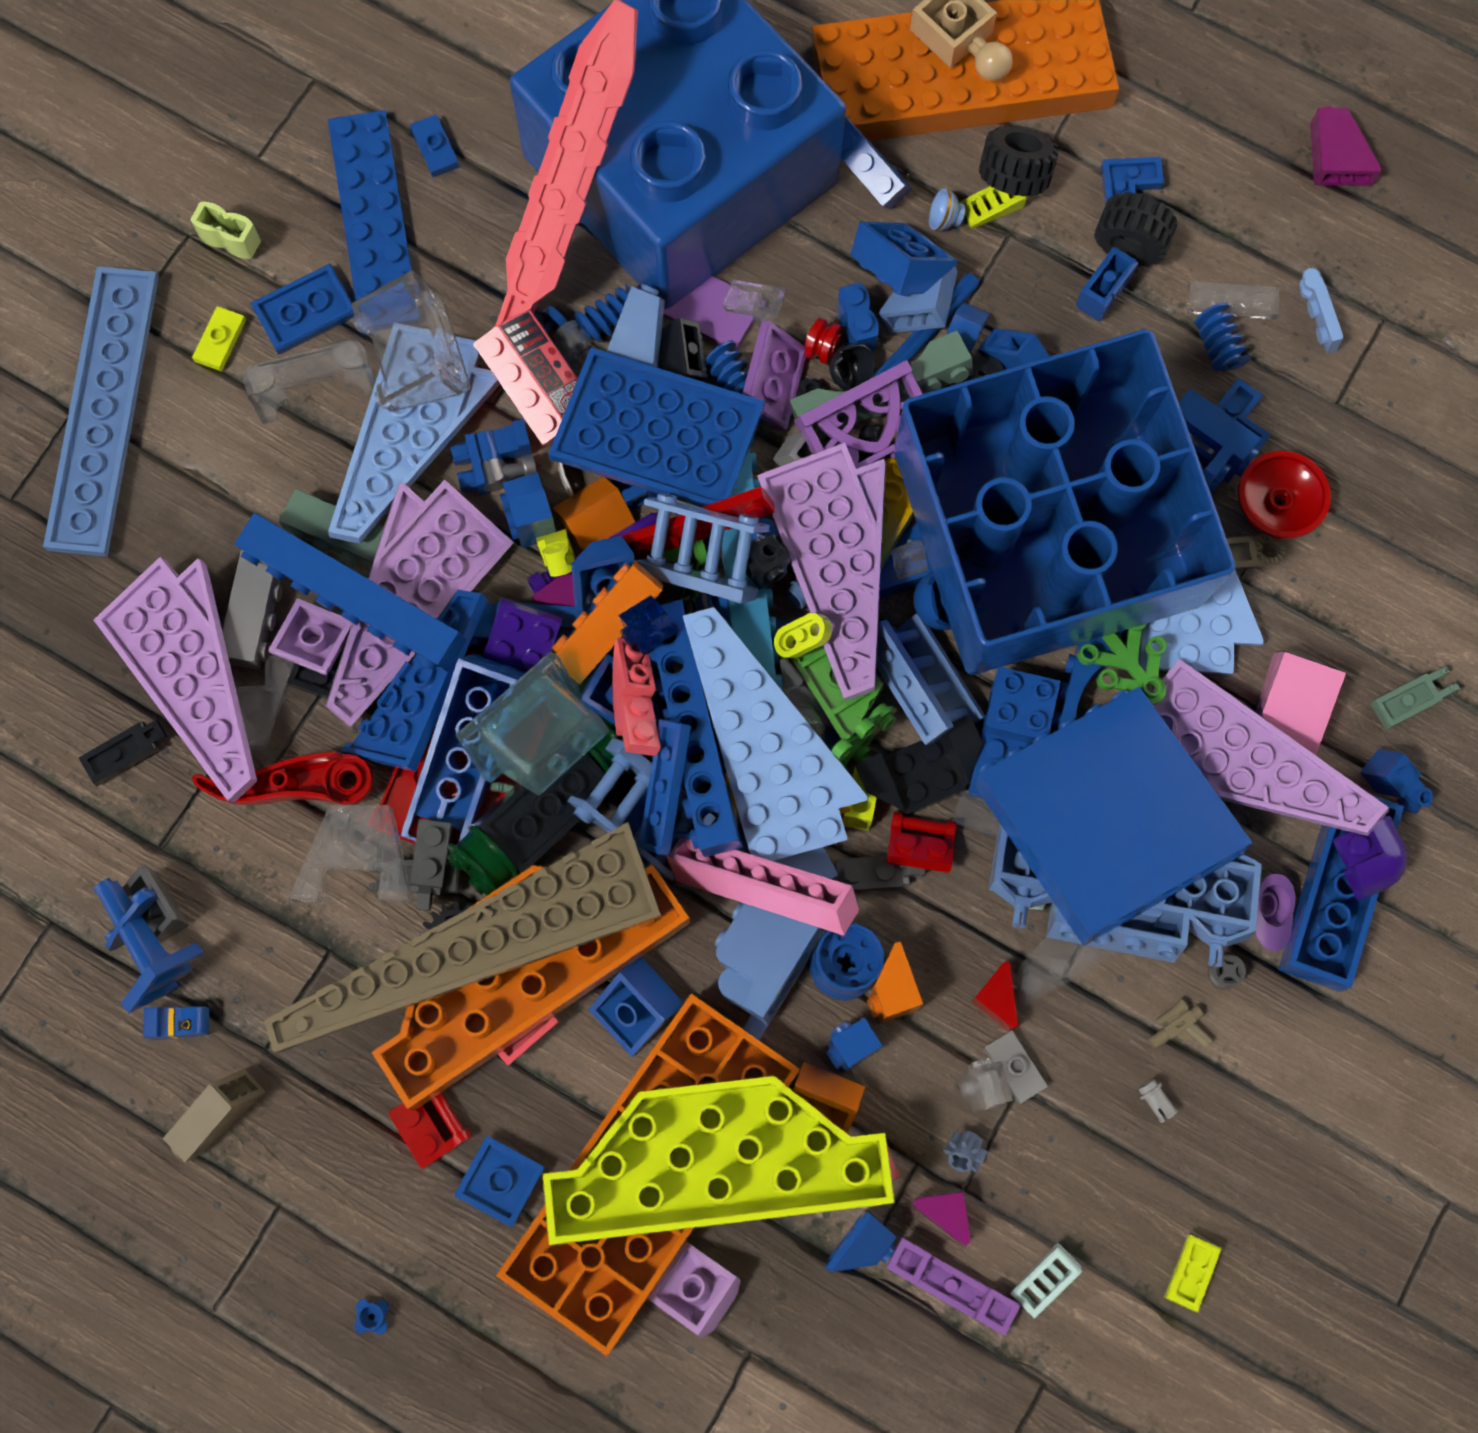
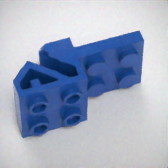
(1017, 713)

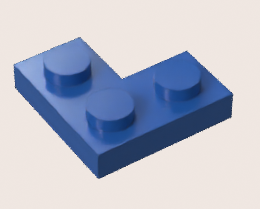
(1131, 175)
(1239, 403)

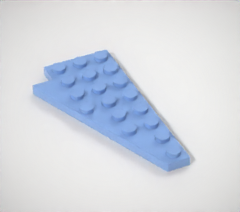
(400, 447)
(1206, 634)
(775, 762)

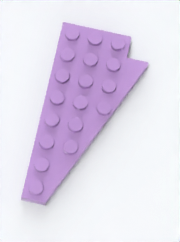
(424, 559)
(1255, 761)

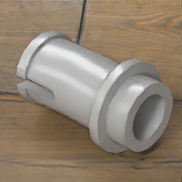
(1157, 1100)

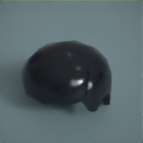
(851, 365)

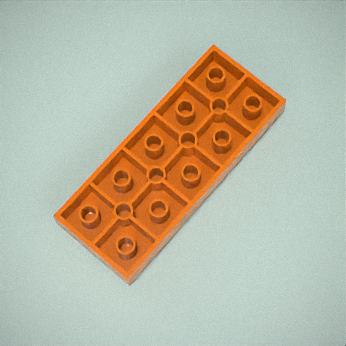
(904, 89)
(605, 1281)

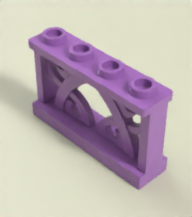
(826, 415)

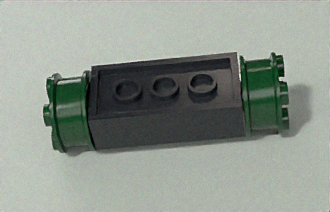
(528, 825)

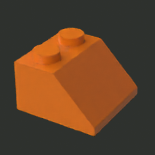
(895, 989)
(829, 1094)

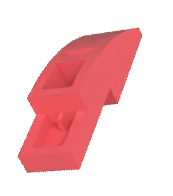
(632, 699)

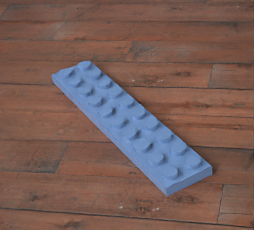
(101, 412)

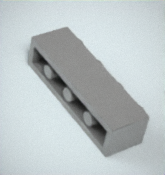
(250, 615)

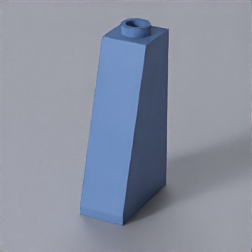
(639, 327)

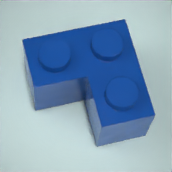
(527, 509)

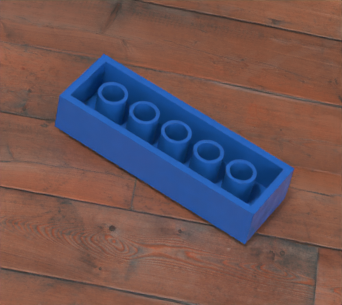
(1329, 920)

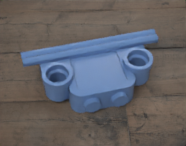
(762, 961)

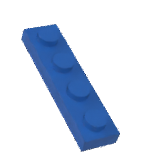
(664, 787)

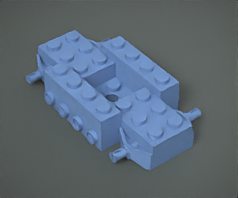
(1214, 909)

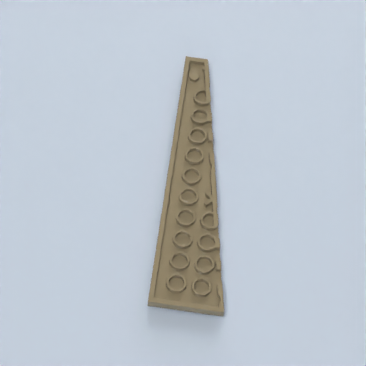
(548, 913)

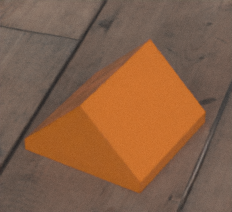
(594, 513)

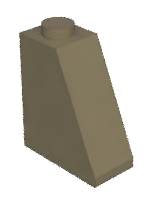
(213, 1114)

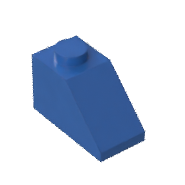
(1013, 348)

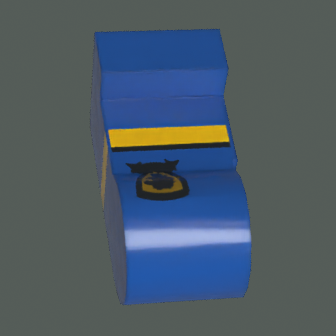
(175, 1022)

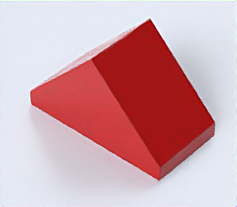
(998, 999)

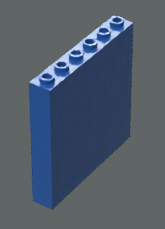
(1111, 814)

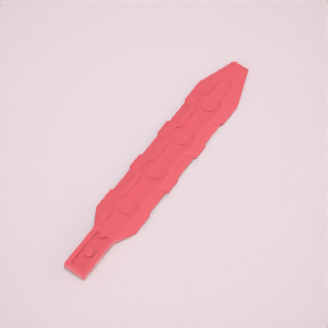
(574, 152)

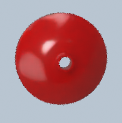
(1294, 482)

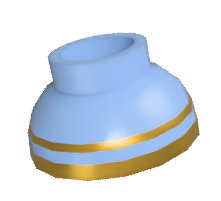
(945, 211)

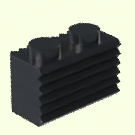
(682, 349)

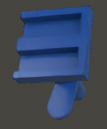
(157, 967)

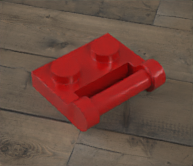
(921, 850)
(422, 1134)

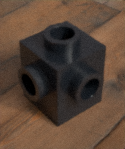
(767, 561)

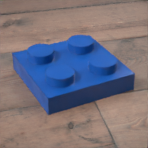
(499, 1181)

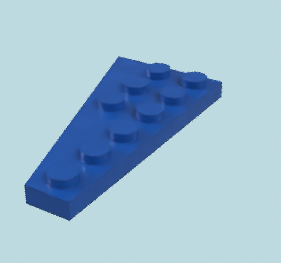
(415, 697)

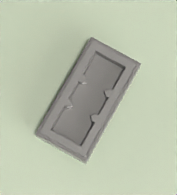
(1019, 1069)

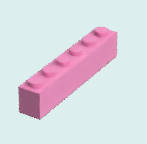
(767, 886)

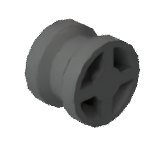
(1232, 967)

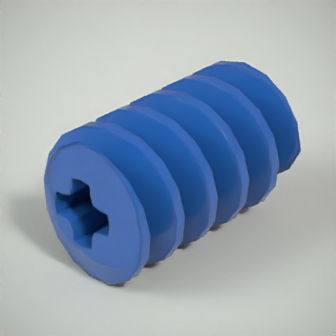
(604, 316)
(1219, 338)
(726, 368)

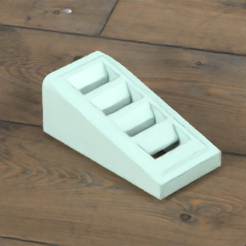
(1054, 1289)

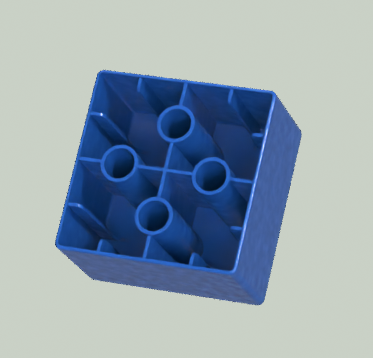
(711, 143)
(1061, 501)

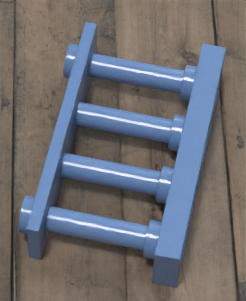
(708, 579)
(910, 687)
(641, 767)

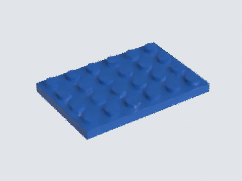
(656, 429)

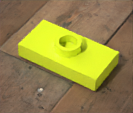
(219, 338)
(1192, 1273)

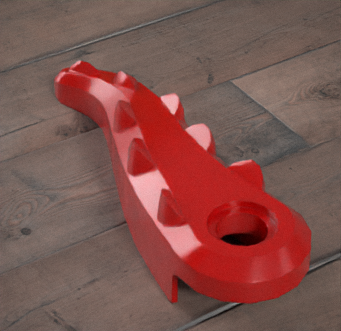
(302, 778)

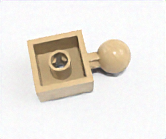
(961, 27)

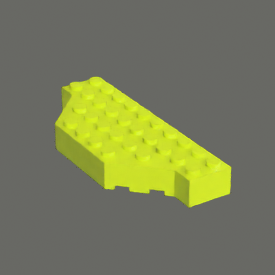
(715, 1160)

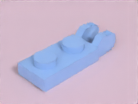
(1321, 309)

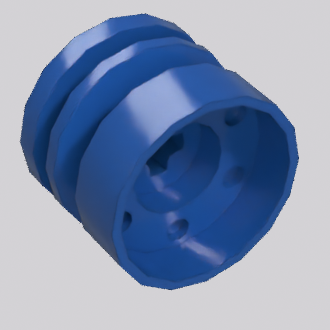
(864, 962)

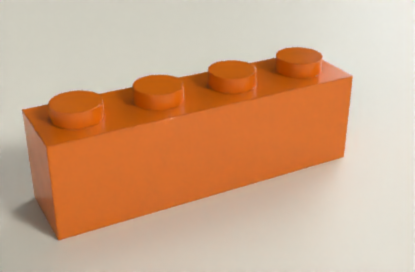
(599, 629)

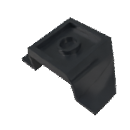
(922, 772)

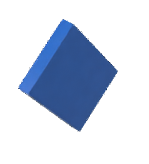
(303, 309)

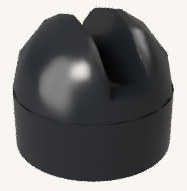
(616, 796)

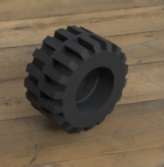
(1018, 160)
(1136, 227)

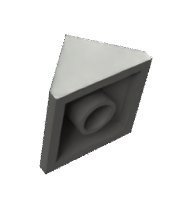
(163, 915)

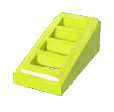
(997, 211)

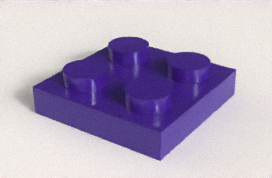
(521, 635)

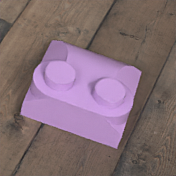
(311, 637)
(695, 1290)

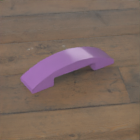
(953, 1287)

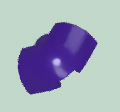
(1372, 860)

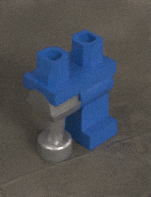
(487, 455)

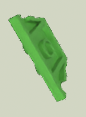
(821, 680)

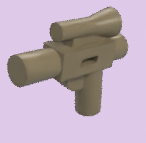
(1180, 1024)

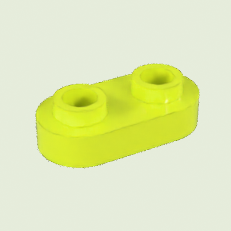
(805, 633)

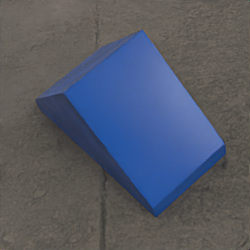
(969, 324)

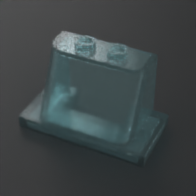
(533, 729)

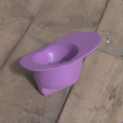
(1275, 912)

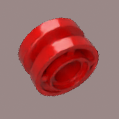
(823, 340)

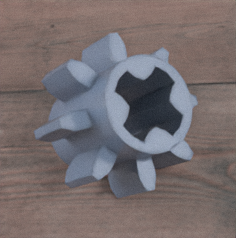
(965, 1151)

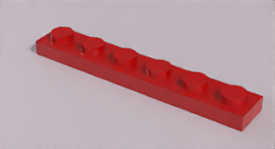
(752, 502)

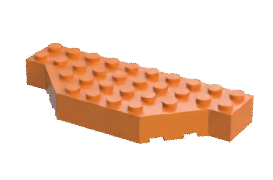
(471, 1025)

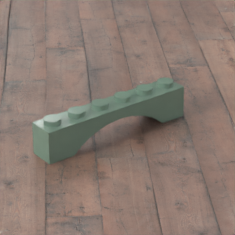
(939, 365)

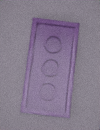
(706, 307)

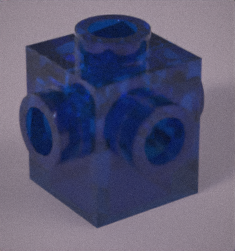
(645, 625)

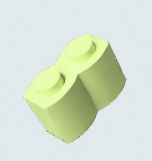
(225, 230)

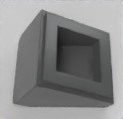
(789, 674)

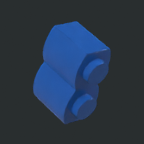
(856, 317)

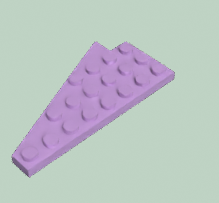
(834, 538)
(176, 649)

